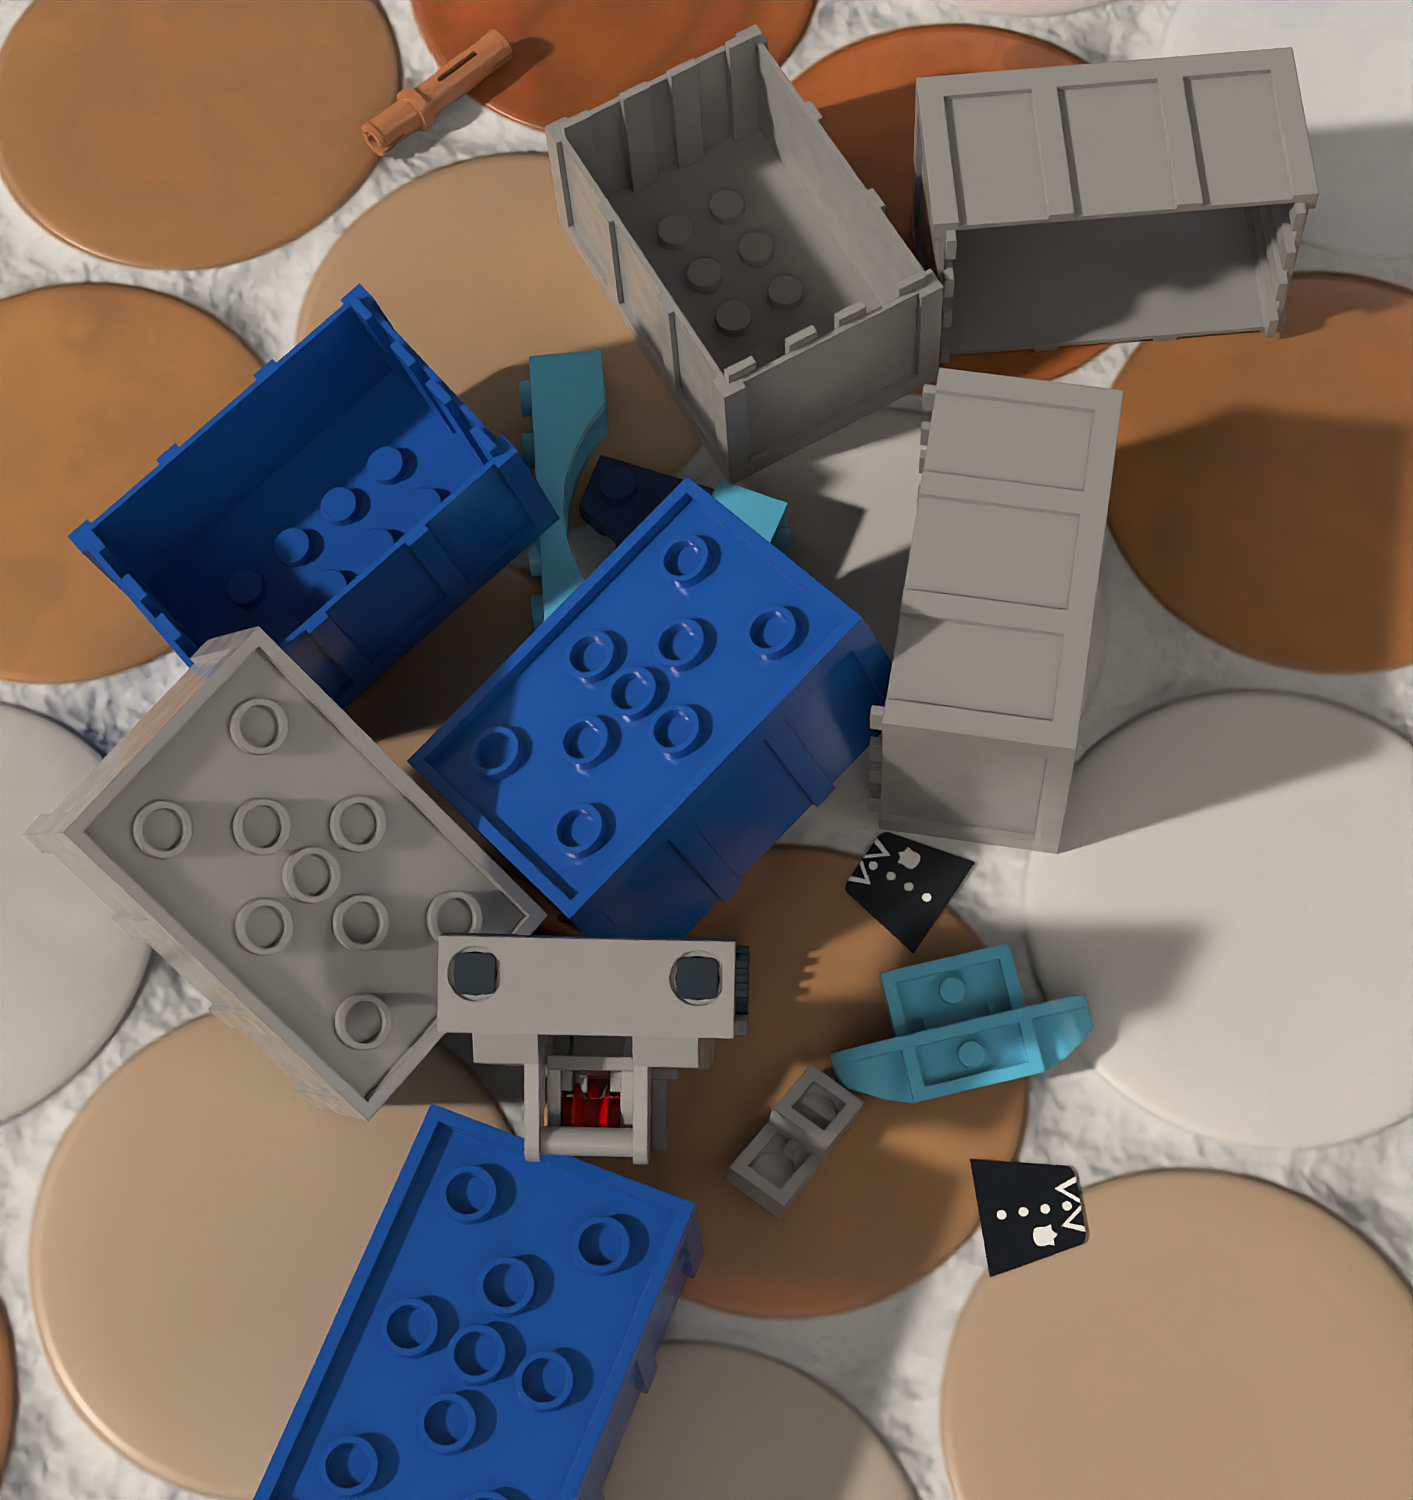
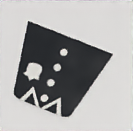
(906, 885)
(1026, 1211)

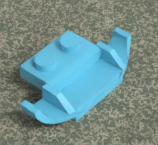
(961, 1029)

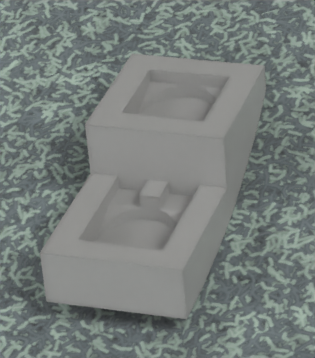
(795, 1141)

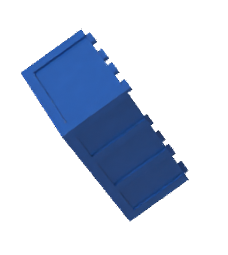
(327, 507)
(663, 723)
(489, 1329)

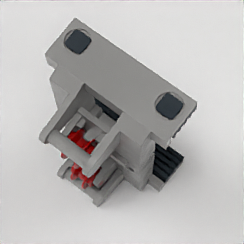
(590, 1013)

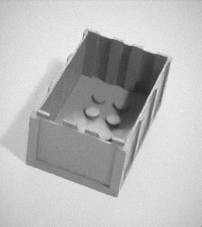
(1111, 199)
(745, 255)
(996, 610)
(284, 870)

